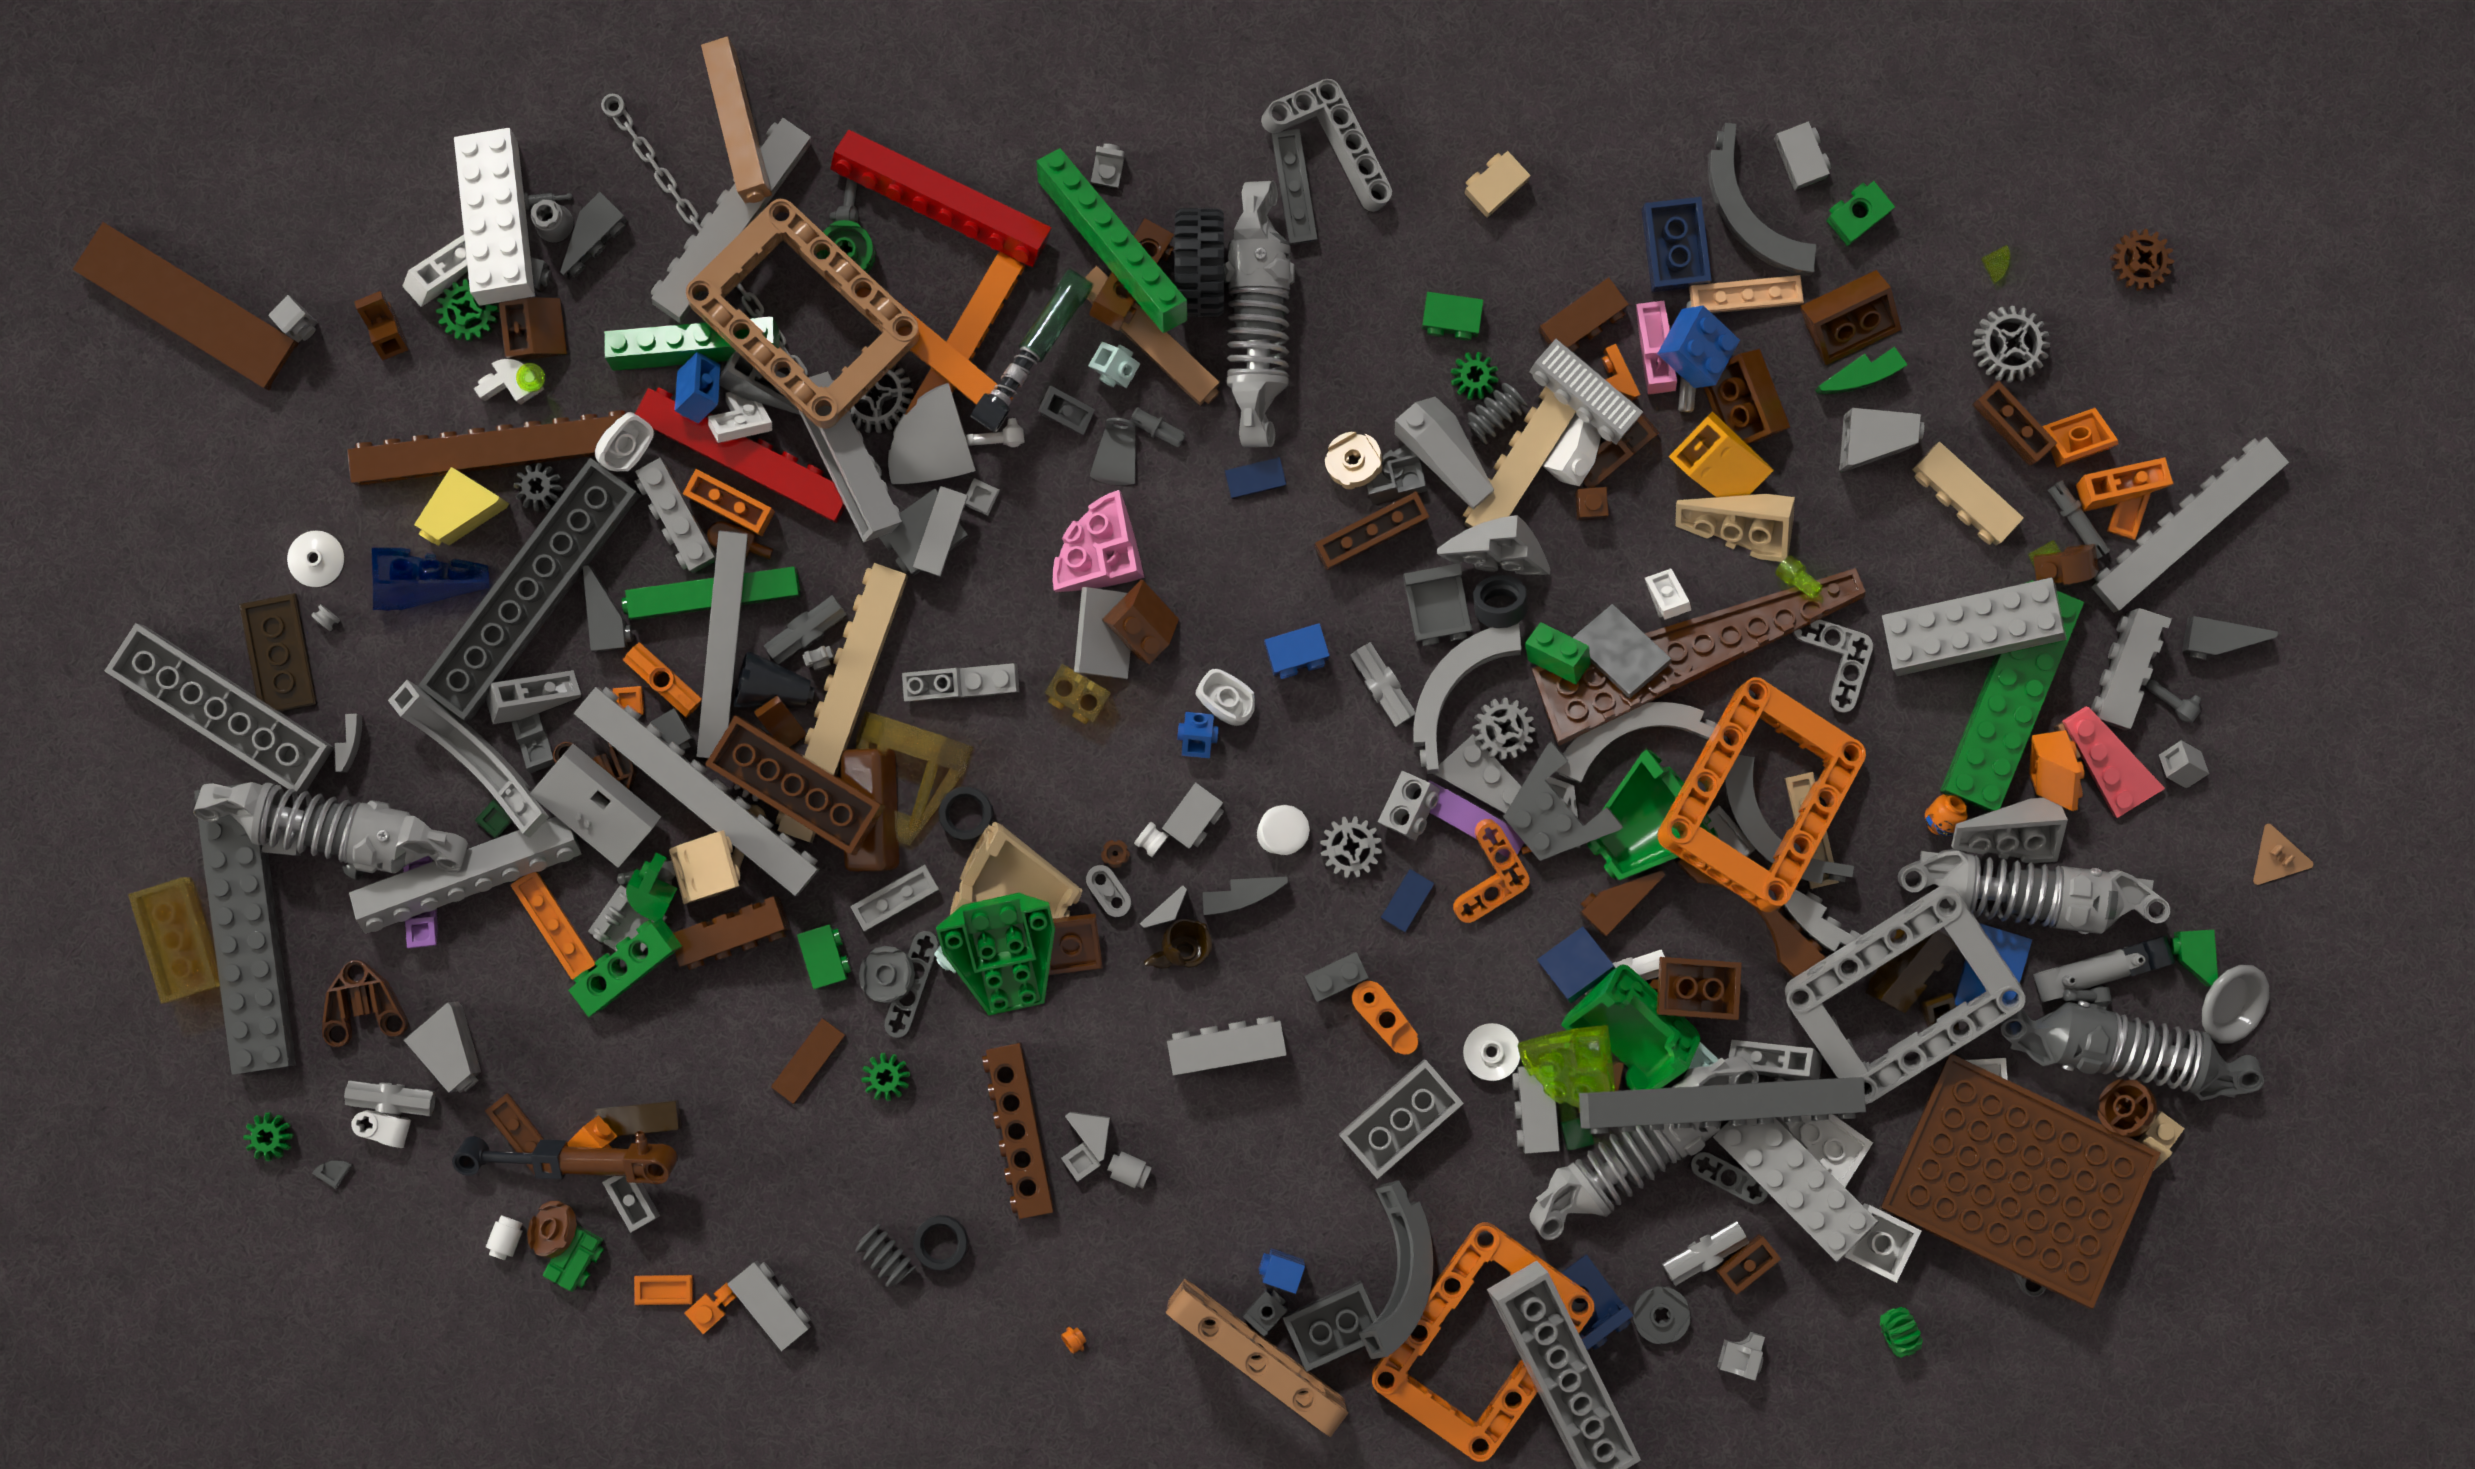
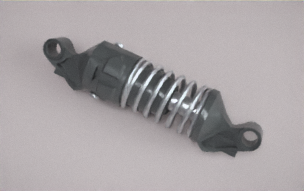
(2104, 1041)

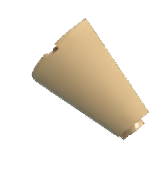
(1007, 866)

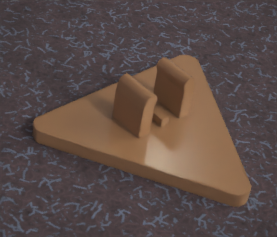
(2278, 857)

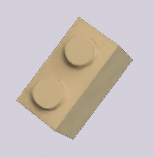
(1497, 183)

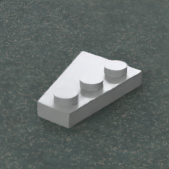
(1479, 775)

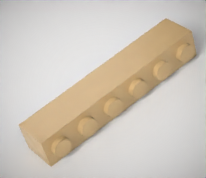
(1524, 459)

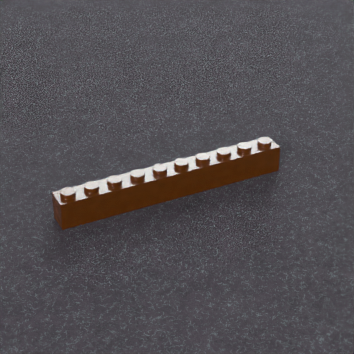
(478, 449)

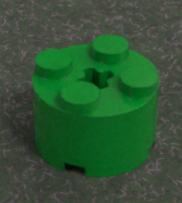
(851, 234)

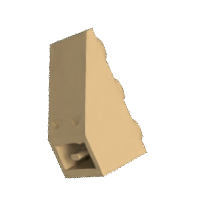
(705, 867)

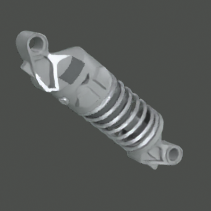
(1260, 284)
(363, 834)
(2057, 897)
(1635, 1156)

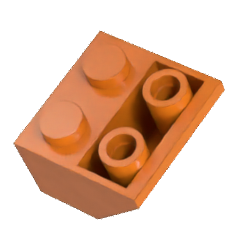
(2056, 769)

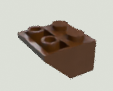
(533, 328)

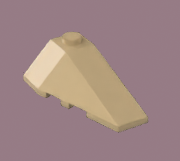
(1751, 521)

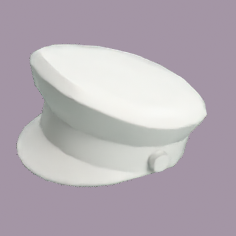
(1283, 830)

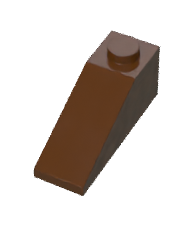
(1613, 904)

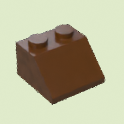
(1142, 622)

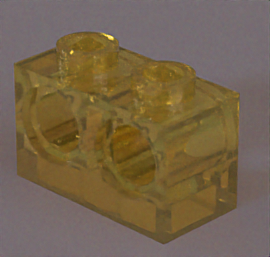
(1081, 688)

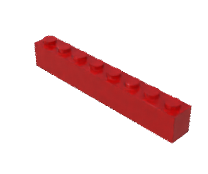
(940, 198)
(745, 457)

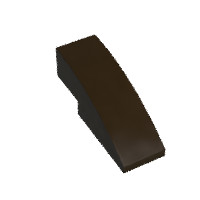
(644, 1117)

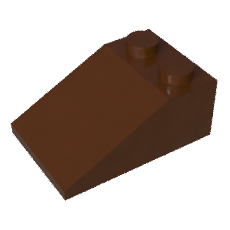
(1699, 988)

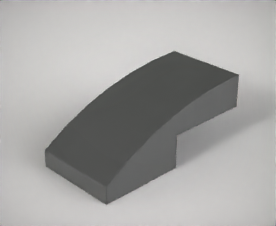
(534, 743)

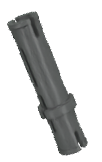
(2077, 518)

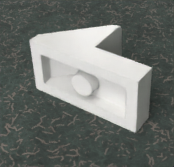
(1667, 594)

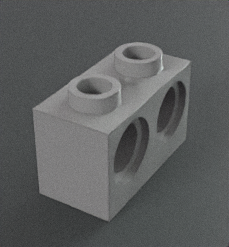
(1402, 803)

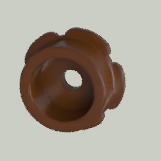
(1109, 848)

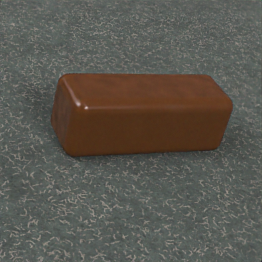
(876, 777)

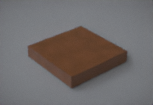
(1075, 945)

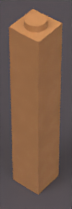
(736, 120)
(1163, 349)

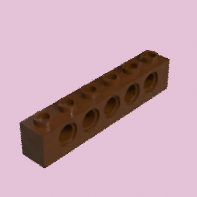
(1041, 1200)

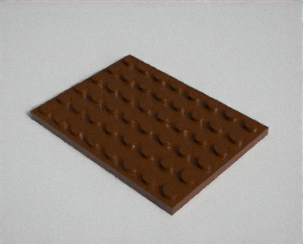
(2020, 1181)

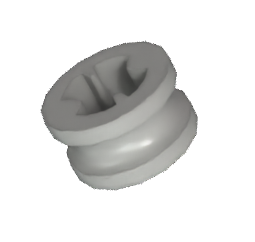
(325, 617)

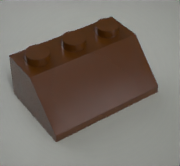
(1851, 317)
(1748, 398)

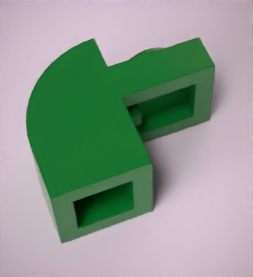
(647, 893)

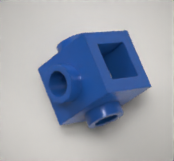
(1197, 734)

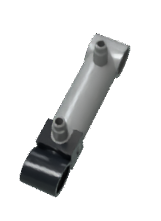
(2104, 968)

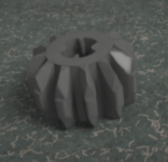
(547, 482)

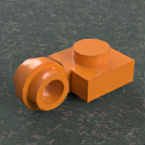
(706, 1310)

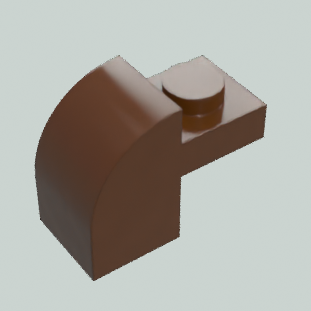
(382, 325)
(2070, 566)

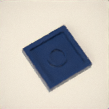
(1576, 964)

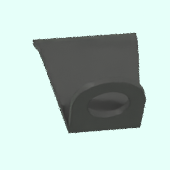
(1116, 454)

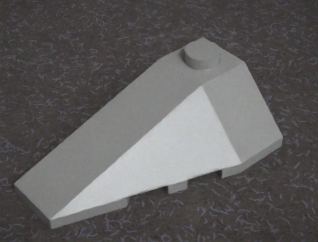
(1441, 444)

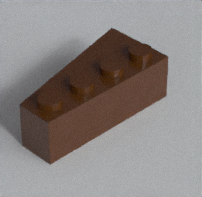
(731, 932)

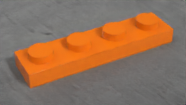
(553, 924)

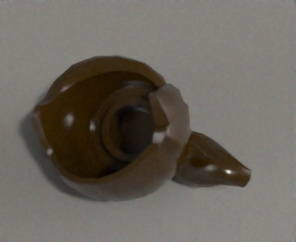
(1183, 944)

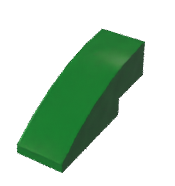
(1863, 373)

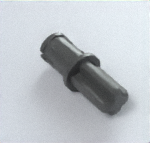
(1157, 427)

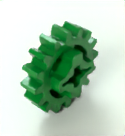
(464, 321)

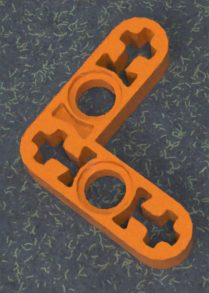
(1500, 880)

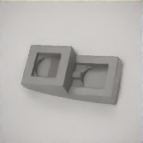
(346, 752)

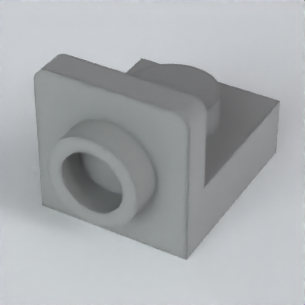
(1108, 166)

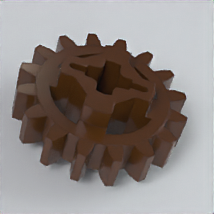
(2149, 268)

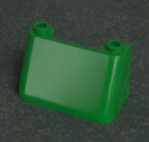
(1647, 1043)

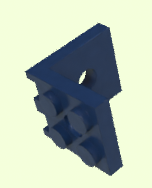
(1609, 1310)

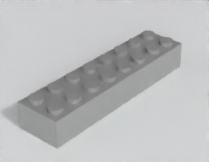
(219, 709)
(1562, 1370)

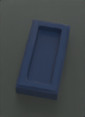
(1255, 478)
(1407, 900)

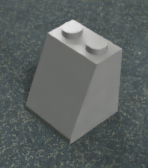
(1877, 435)
(447, 1048)

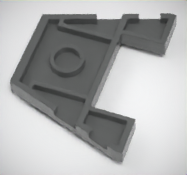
(1545, 819)

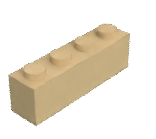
(1967, 494)

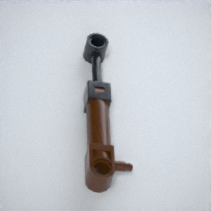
(555, 1159)

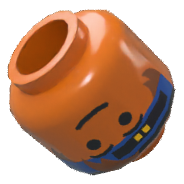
(1945, 814)

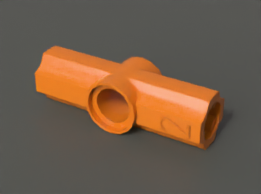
(676, 691)

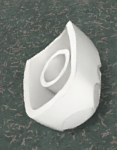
(624, 443)
(1226, 697)

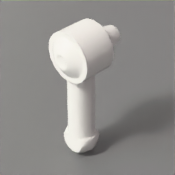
(1011, 435)

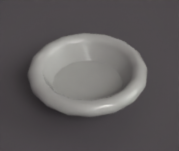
(2235, 1004)

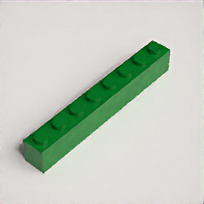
(1112, 240)

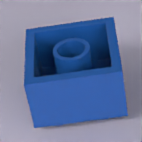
(1698, 346)
(1297, 650)

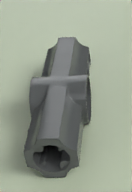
(805, 629)

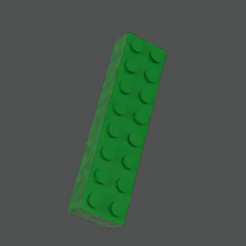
(2005, 718)

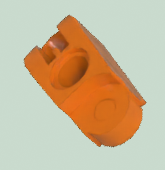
(1400, 1035)

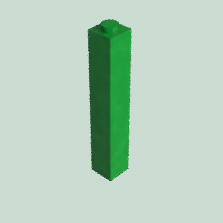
(697, 594)

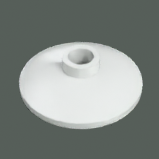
(329, 561)
(1491, 1067)

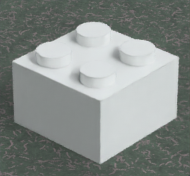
(1886, 1245)

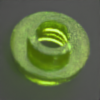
(538, 381)

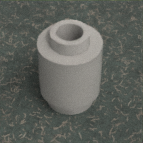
(1129, 1170)

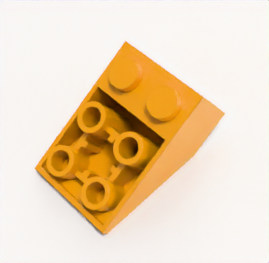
(1720, 460)

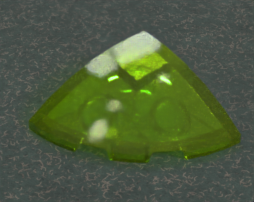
(1570, 1062)

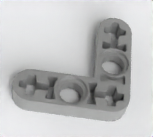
(1844, 648)

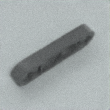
(917, 988)

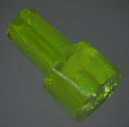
(1793, 573)

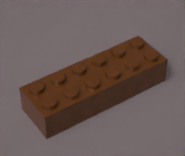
(795, 785)

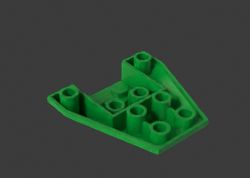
(1001, 950)

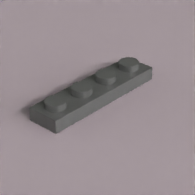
(1294, 186)

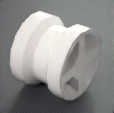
(1151, 839)

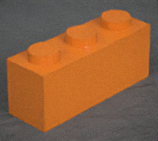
(728, 502)

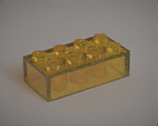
(175, 939)

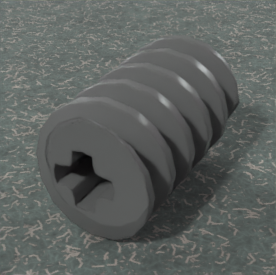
(1495, 412)
(884, 1256)

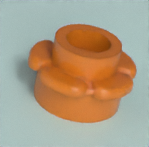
(1073, 1339)

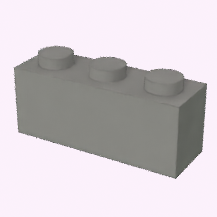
(1537, 1114)
(770, 1304)

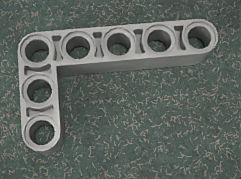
(1337, 135)

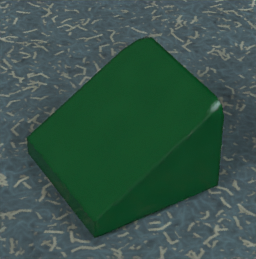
(1574, 1135)

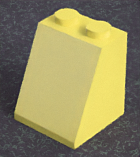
(457, 509)

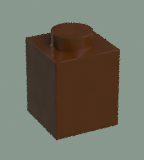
(1591, 503)

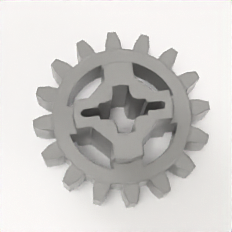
(1498, 739)
(1336, 850)

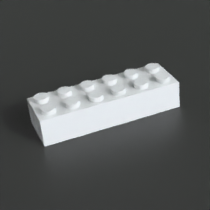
(494, 216)

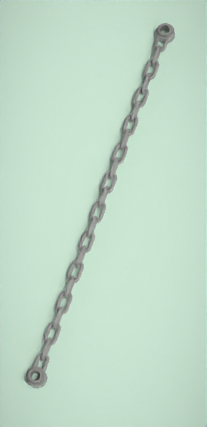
(614, 98)

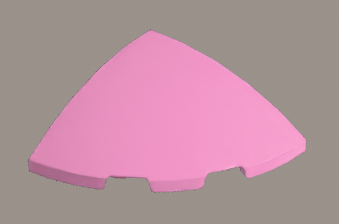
(1098, 548)

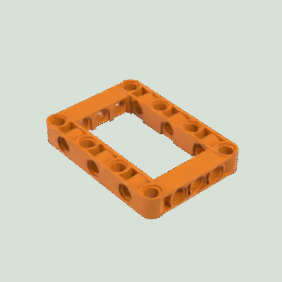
(1712, 767)
(1429, 1407)

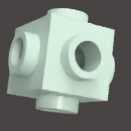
(1114, 364)

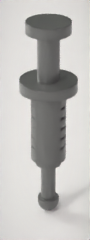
(530, 200)

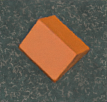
(2080, 437)

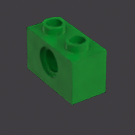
(1874, 203)

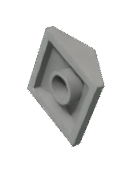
(1167, 910)

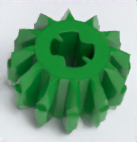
(1464, 372)
(881, 1068)
(268, 1148)
(1901, 1332)

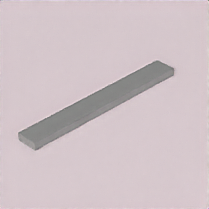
(722, 640)

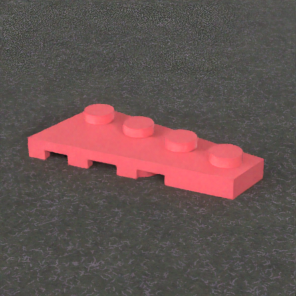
(2112, 765)

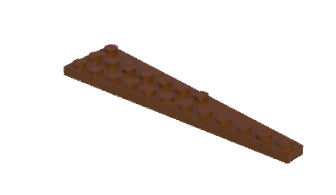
(1694, 650)

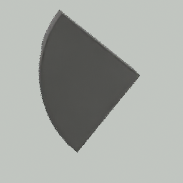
(333, 1172)

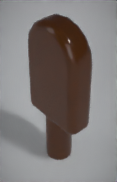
(752, 546)

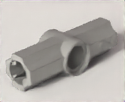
(1382, 684)
(389, 1098)
(1706, 1253)

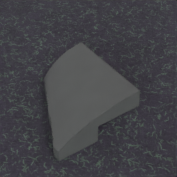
(1399, 476)

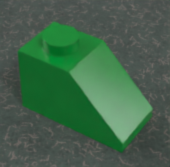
(2197, 954)

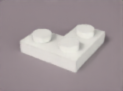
(744, 420)

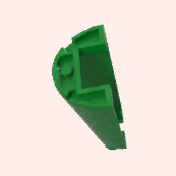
(1641, 807)

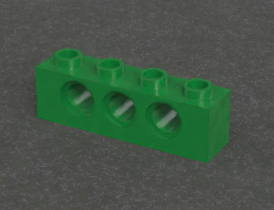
(660, 945)

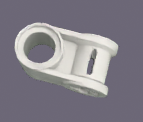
(386, 1128)

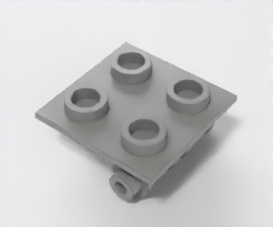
(618, 921)

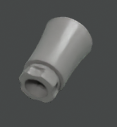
(558, 226)

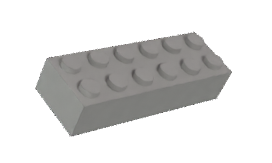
(1974, 627)
(1799, 1184)

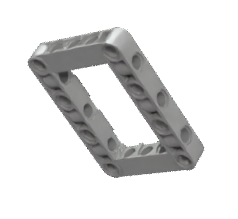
(1876, 949)

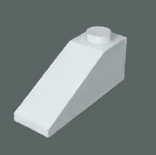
(437, 272)
(1574, 452)

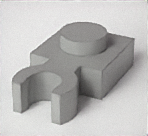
(819, 658)

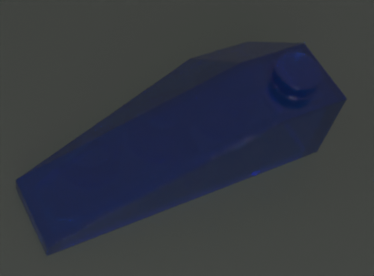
(411, 581)

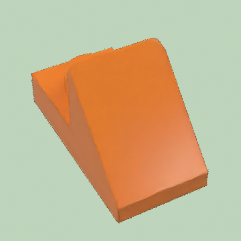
(1622, 378)

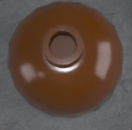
(2127, 1108)

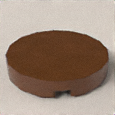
(552, 1229)

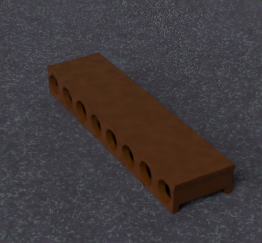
(185, 306)

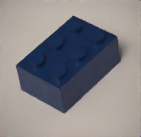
(1676, 244)

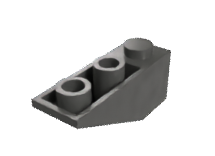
(593, 228)

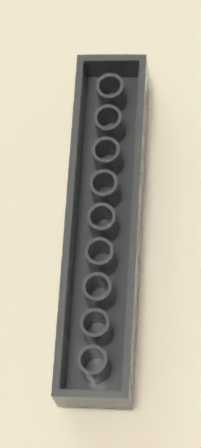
(529, 590)
(246, 947)

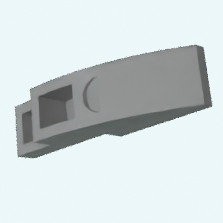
(960, 682)
(1808, 912)

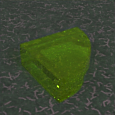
(1997, 263)

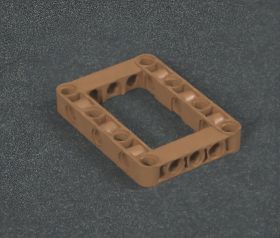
(838, 270)
(1272, 1370)

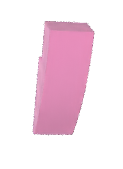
(1653, 330)

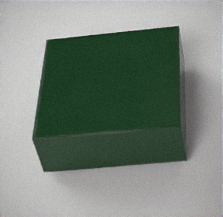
(494, 819)

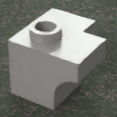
(1743, 1357)

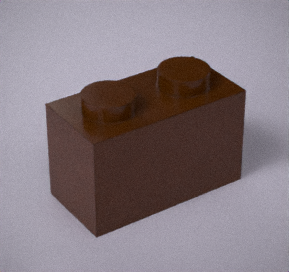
(1747, 1264)

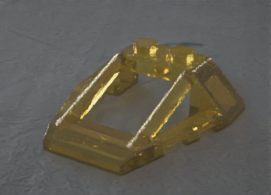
(922, 745)

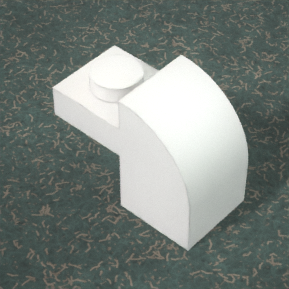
(505, 378)

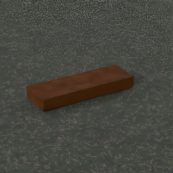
(808, 1060)
(514, 1125)

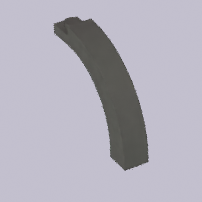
(1742, 223)
(1753, 825)
(1412, 1275)

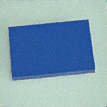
(2013, 950)

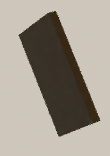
(278, 652)

